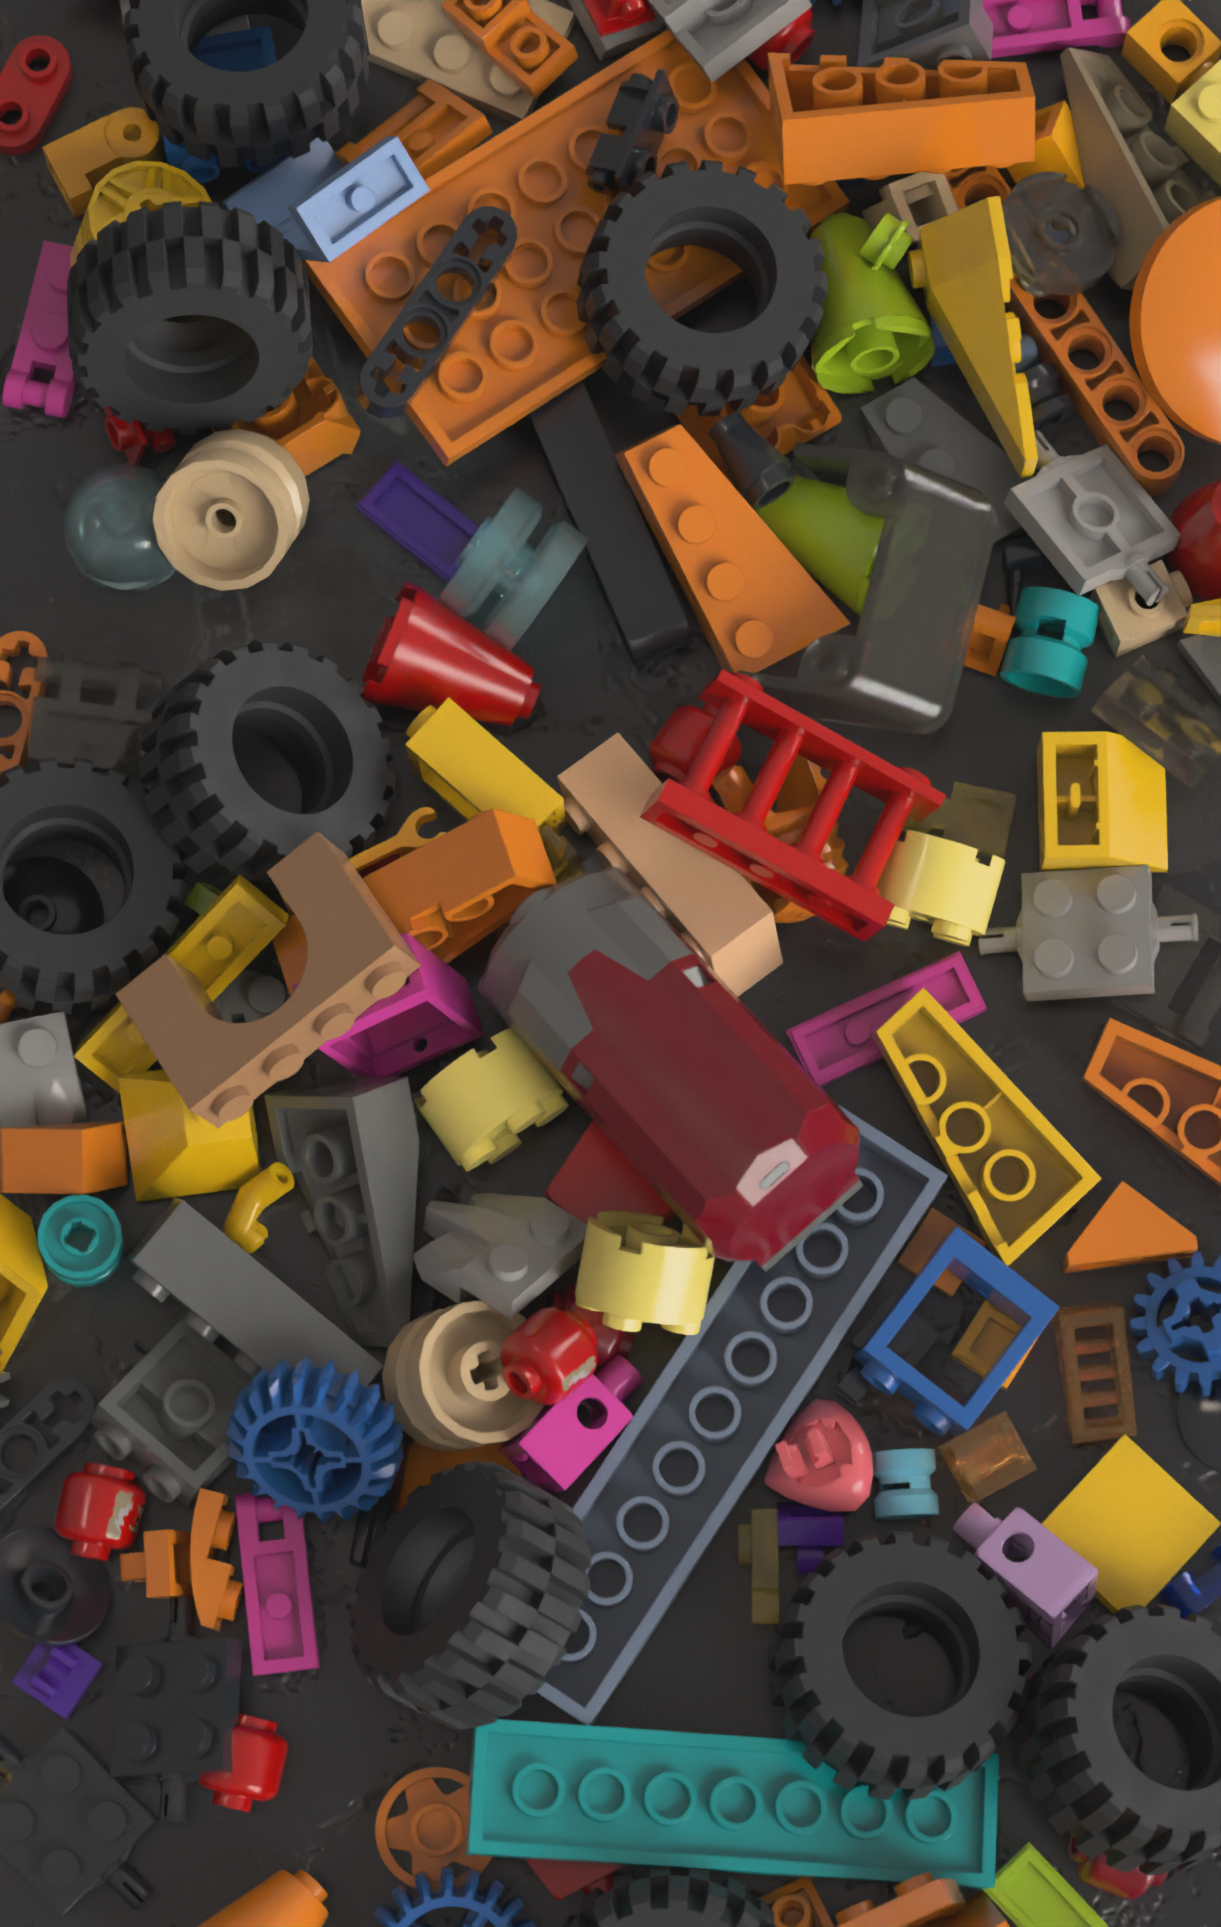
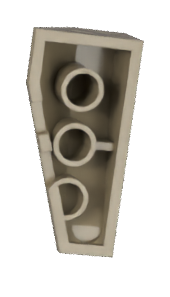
(1125, 158)

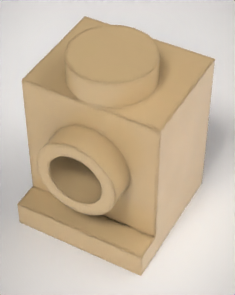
(918, 198)
(1131, 626)

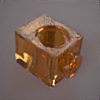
(987, 1458)

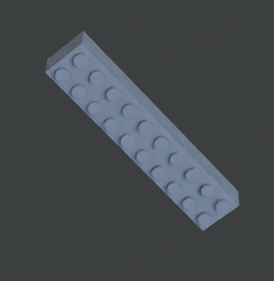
(722, 1414)

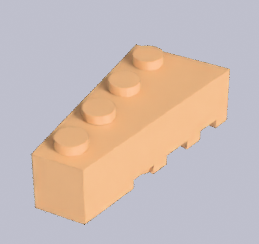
(691, 890)

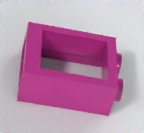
(429, 1006)

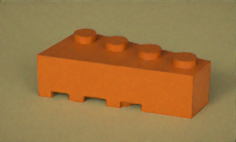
(898, 117)
(730, 565)
(449, 888)
(1162, 1091)

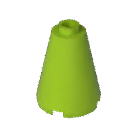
(868, 316)
(827, 537)

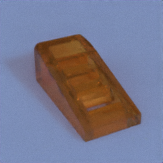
(1068, 1348)

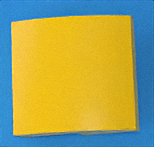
(1131, 1525)

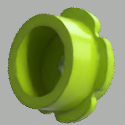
(887, 243)

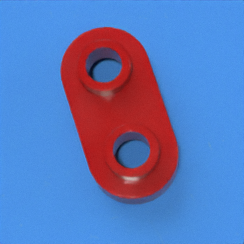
(32, 92)

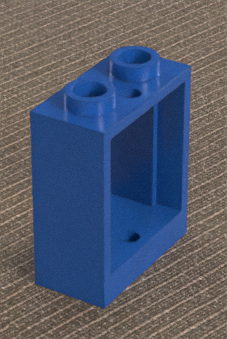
(993, 1282)

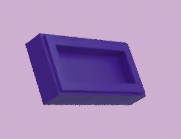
(417, 520)

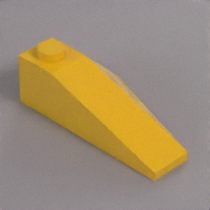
(965, 282)

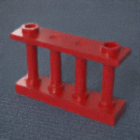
(742, 838)

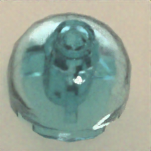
(113, 528)

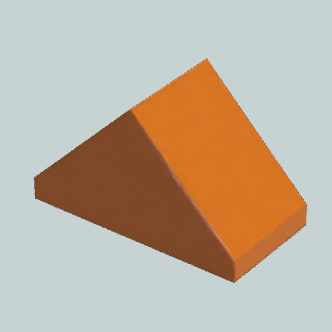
(63, 1158)
(1129, 1233)

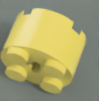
(940, 886)
(488, 1099)
(643, 1273)

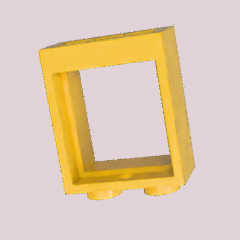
(476, 770)

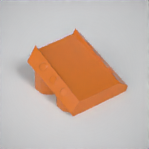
(789, 415)
(309, 422)

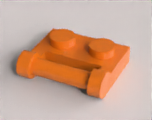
(431, 127)

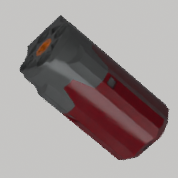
(672, 1067)

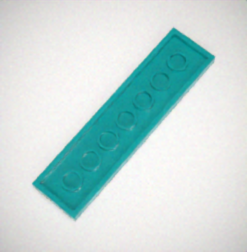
(714, 1807)

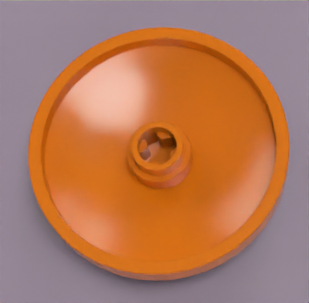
(1179, 321)

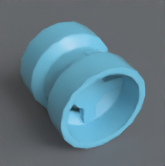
(910, 1469)

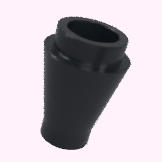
(751, 461)

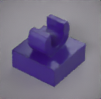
(808, 1531)
(58, 1676)

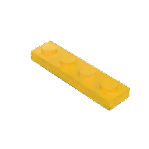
(213, 949)

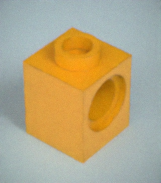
(1168, 25)

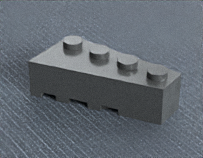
(237, 1297)

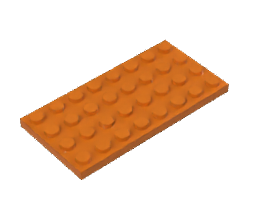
(526, 330)

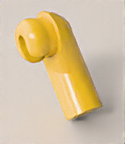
(249, 1203)

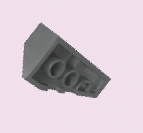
(358, 1171)

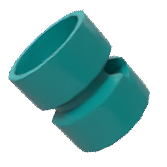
(1043, 662)
(80, 1240)

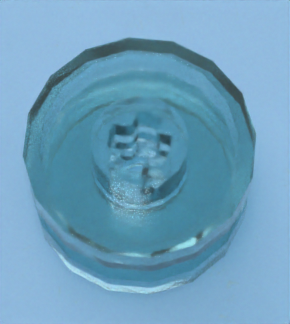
(512, 568)

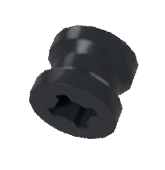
(1047, 400)

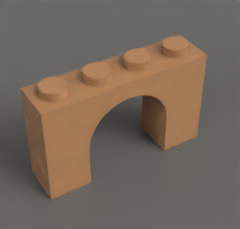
(349, 966)

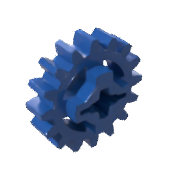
(1176, 1333)

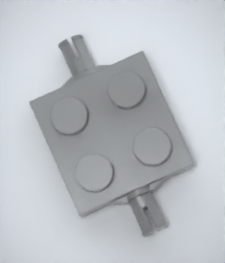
(1093, 520)
(1088, 933)

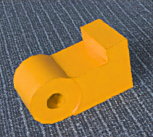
(94, 150)

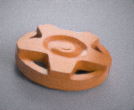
(430, 1828)

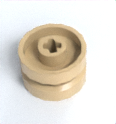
(231, 509)
(450, 1379)

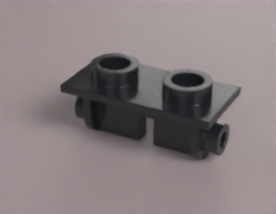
(645, 114)

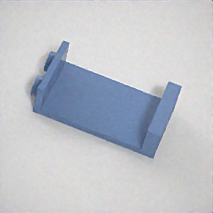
(329, 205)

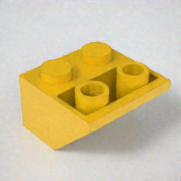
(1099, 803)

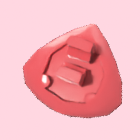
(823, 1459)

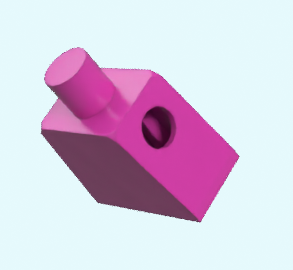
(557, 1444)

